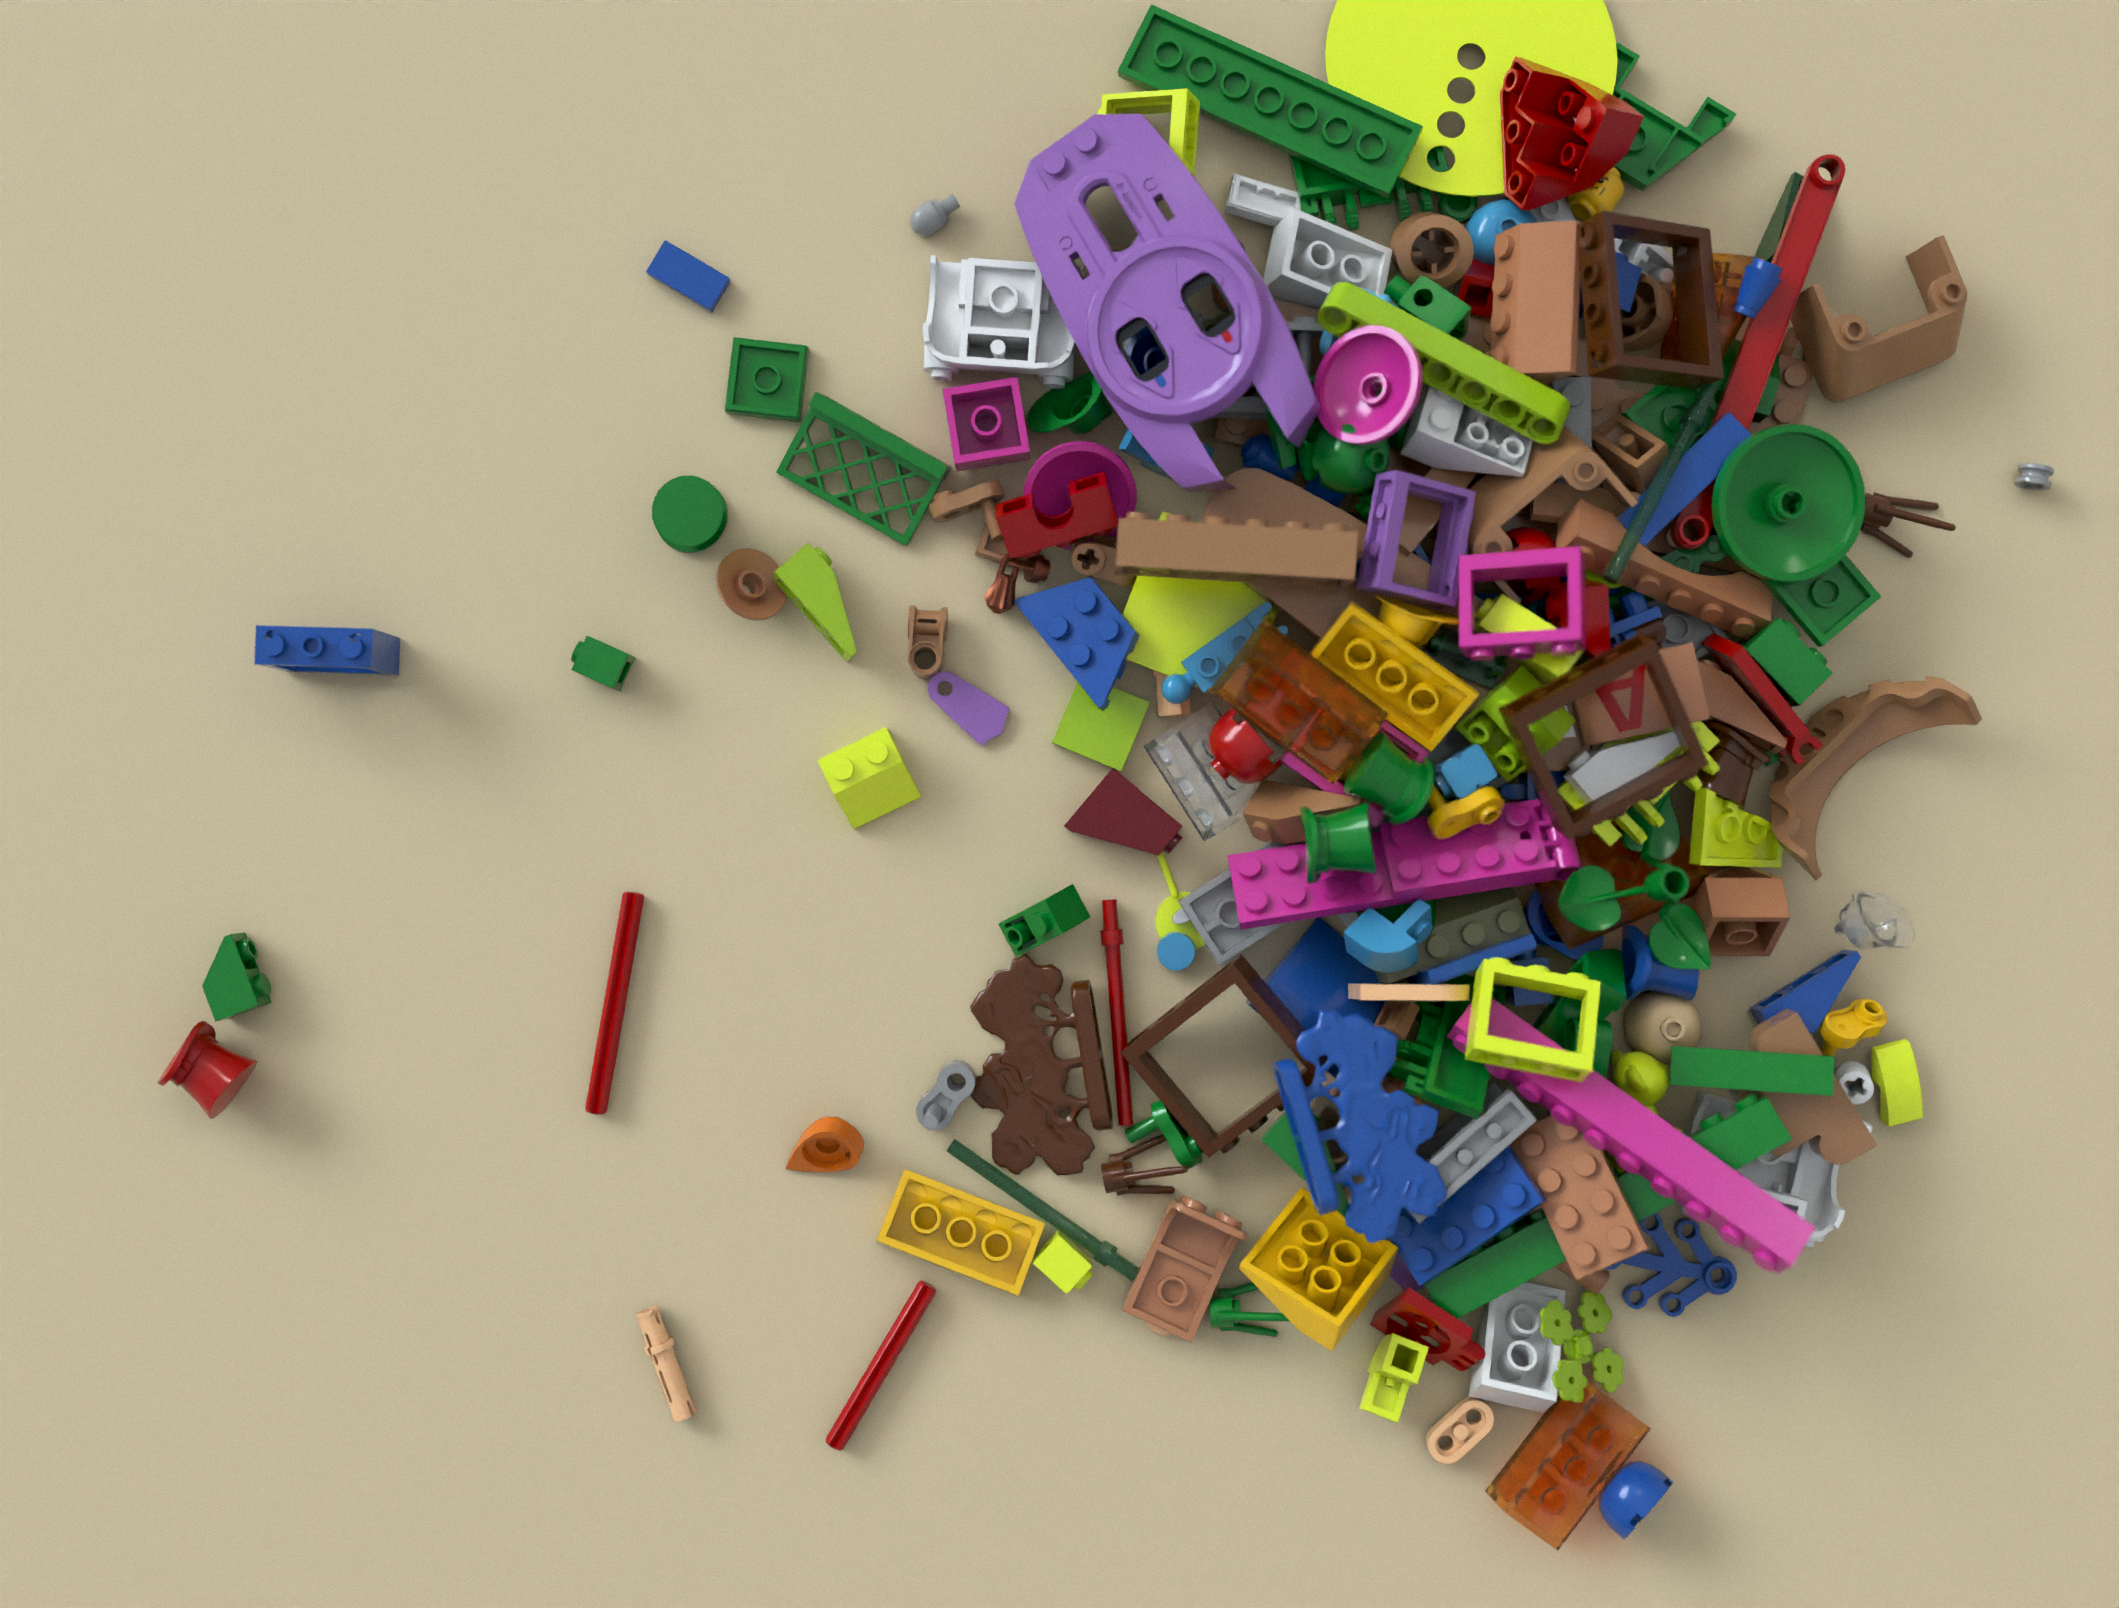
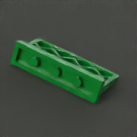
(879, 440)

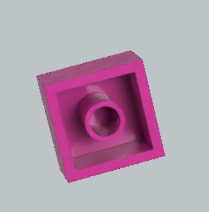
(986, 424)

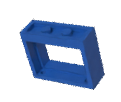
(327, 650)

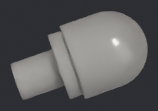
(932, 215)

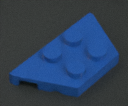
(1084, 633)

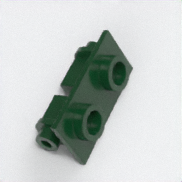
(1445, 650)

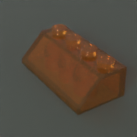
(1299, 702)
(1566, 1463)

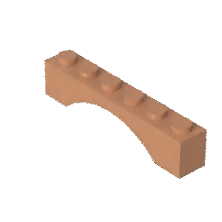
(1726, 601)

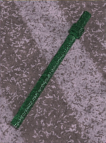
(1691, 423)
(1102, 1252)

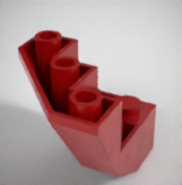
(1558, 133)

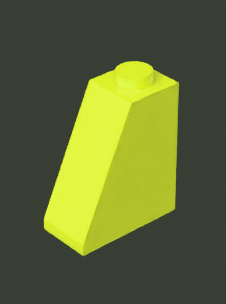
(1508, 616)

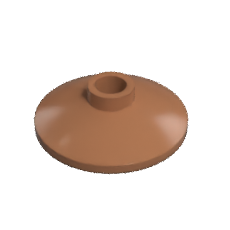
(755, 571)

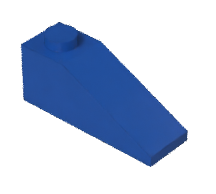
(1812, 992)

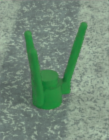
(1227, 1315)

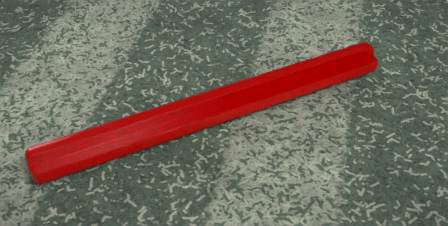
(614, 1003)

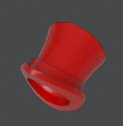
(208, 1070)

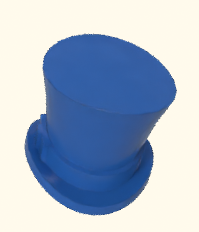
(1646, 973)

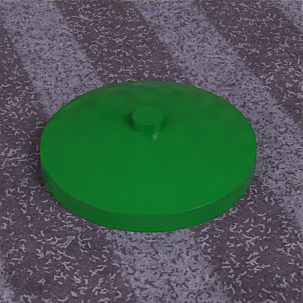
(1788, 503)

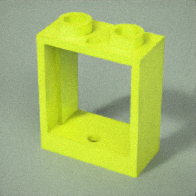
(1184, 116)

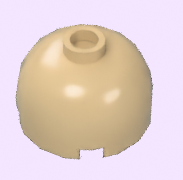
(1660, 1021)

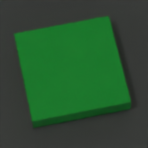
(766, 379)

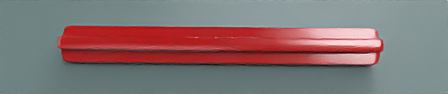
(880, 1365)

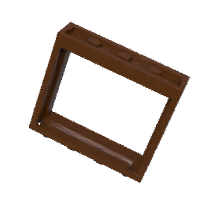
(1694, 298)
(1578, 683)
(1272, 1010)

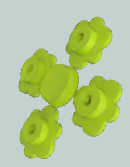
(1579, 1347)

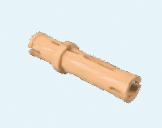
(660, 1349)

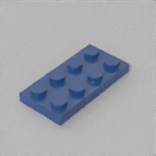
(1468, 1218)

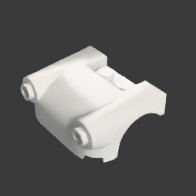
(995, 321)
(1795, 1179)

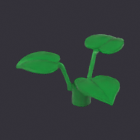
(1592, 905)

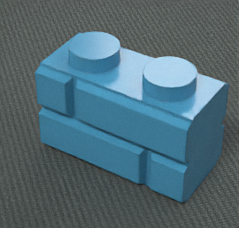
(1463, 772)

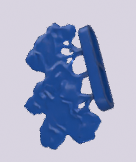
(1373, 1130)

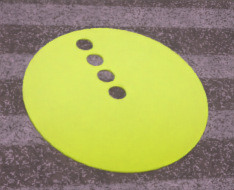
(1407, 56)

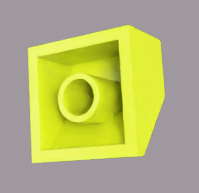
(869, 778)

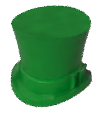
(689, 514)
(1390, 780)
(1338, 841)

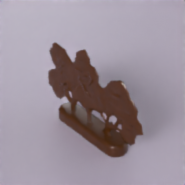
(1029, 1077)

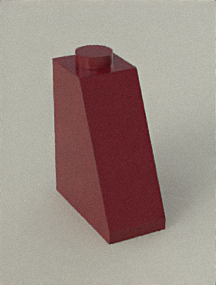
(1125, 817)

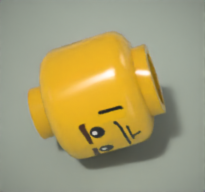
(1600, 197)

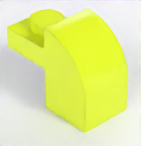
(1392, 1370)

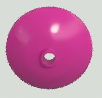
(1351, 378)
(1074, 460)

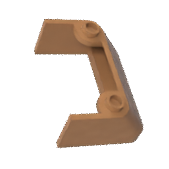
(1853, 361)
(1504, 496)

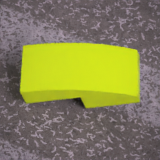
(1899, 1083)

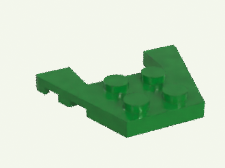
(1661, 140)

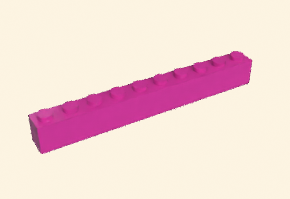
(1654, 1150)

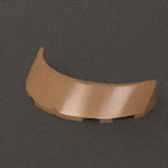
(1849, 732)

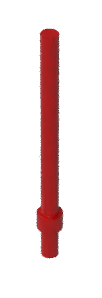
(1112, 939)

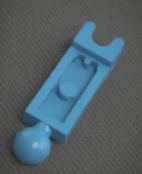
(1212, 659)

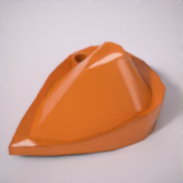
(827, 1147)

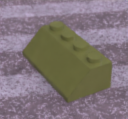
(1466, 925)

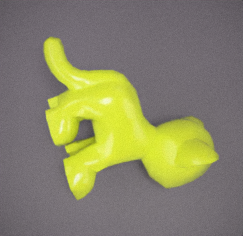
(1640, 1078)

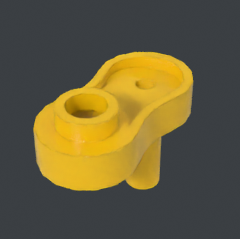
(1451, 818)
(1849, 1025)

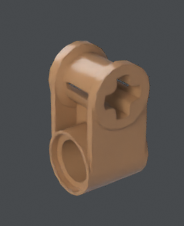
(1099, 562)
(927, 633)

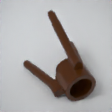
(1882, 509)
(1121, 1177)

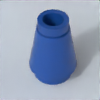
(1757, 286)

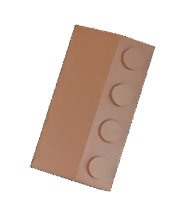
(1537, 299)

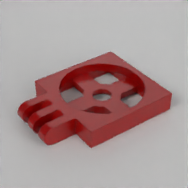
(1455, 1341)

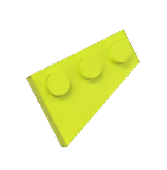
(1730, 836)

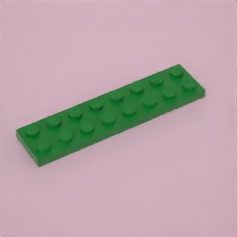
(1272, 101)
(1817, 604)

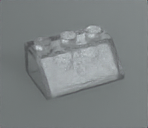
(1185, 765)

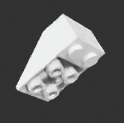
(1461, 438)

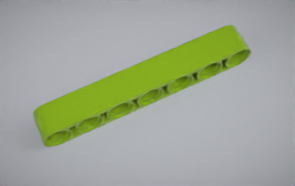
(1454, 366)

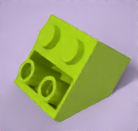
(1487, 728)

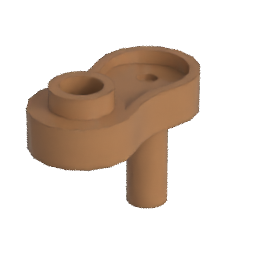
(950, 505)

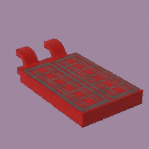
(1746, 672)

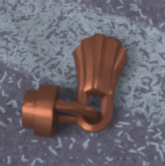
(1002, 591)

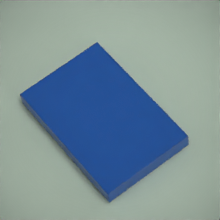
(1471, 961)

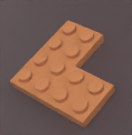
(1582, 1197)

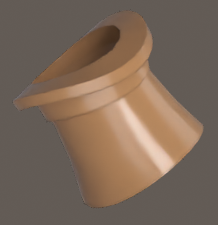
(1431, 247)

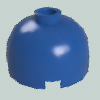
(1632, 1496)

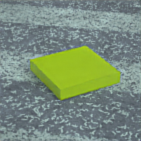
(1098, 733)

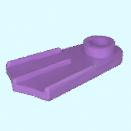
(969, 707)

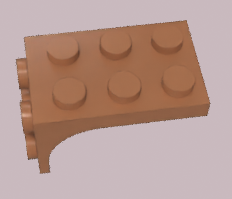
(1183, 1267)

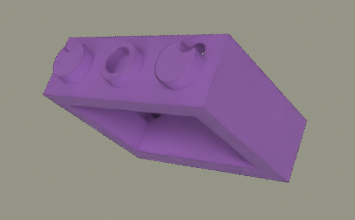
(1385, 530)

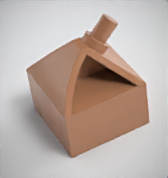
(1741, 910)

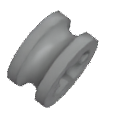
(2034, 476)

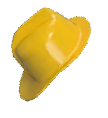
(1412, 622)

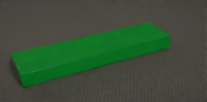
(1752, 1070)

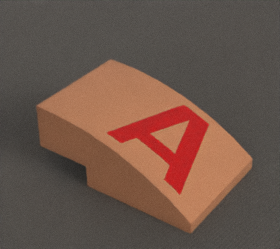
(1631, 703)

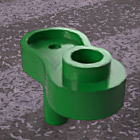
(1181, 1143)

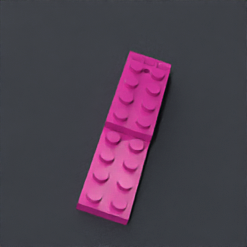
(1409, 865)

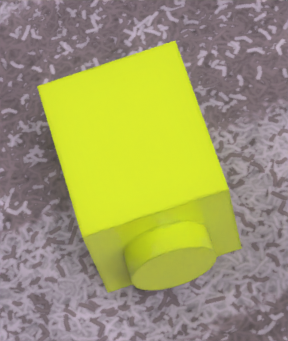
(1063, 1262)

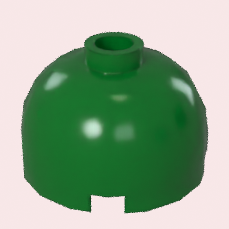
(1348, 466)

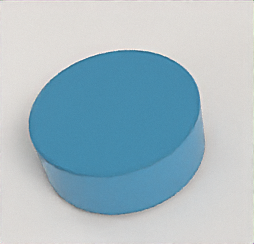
(1175, 951)

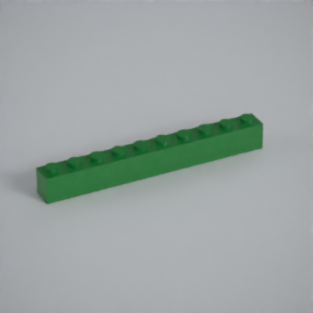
(1533, 1247)

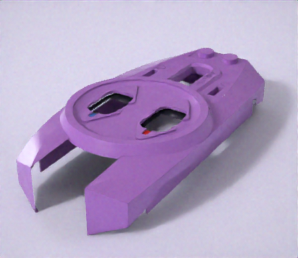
(1151, 289)

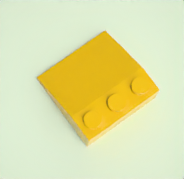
(1317, 1269)

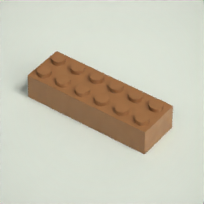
(1235, 551)

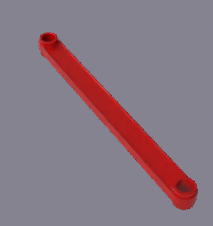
(1768, 329)

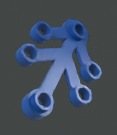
(1673, 1266)

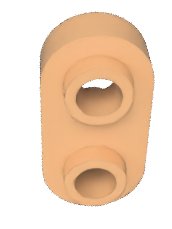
(1463, 1433)

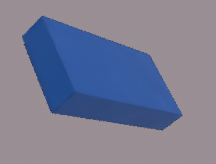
(688, 276)

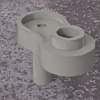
(940, 1103)

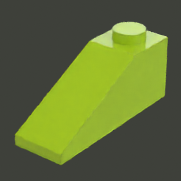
(815, 592)

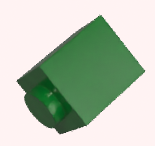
(601, 662)

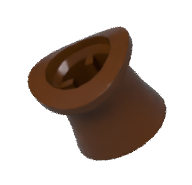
(1736, 761)

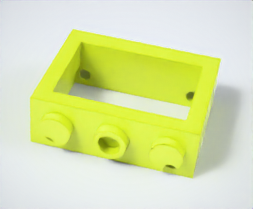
(1524, 1055)

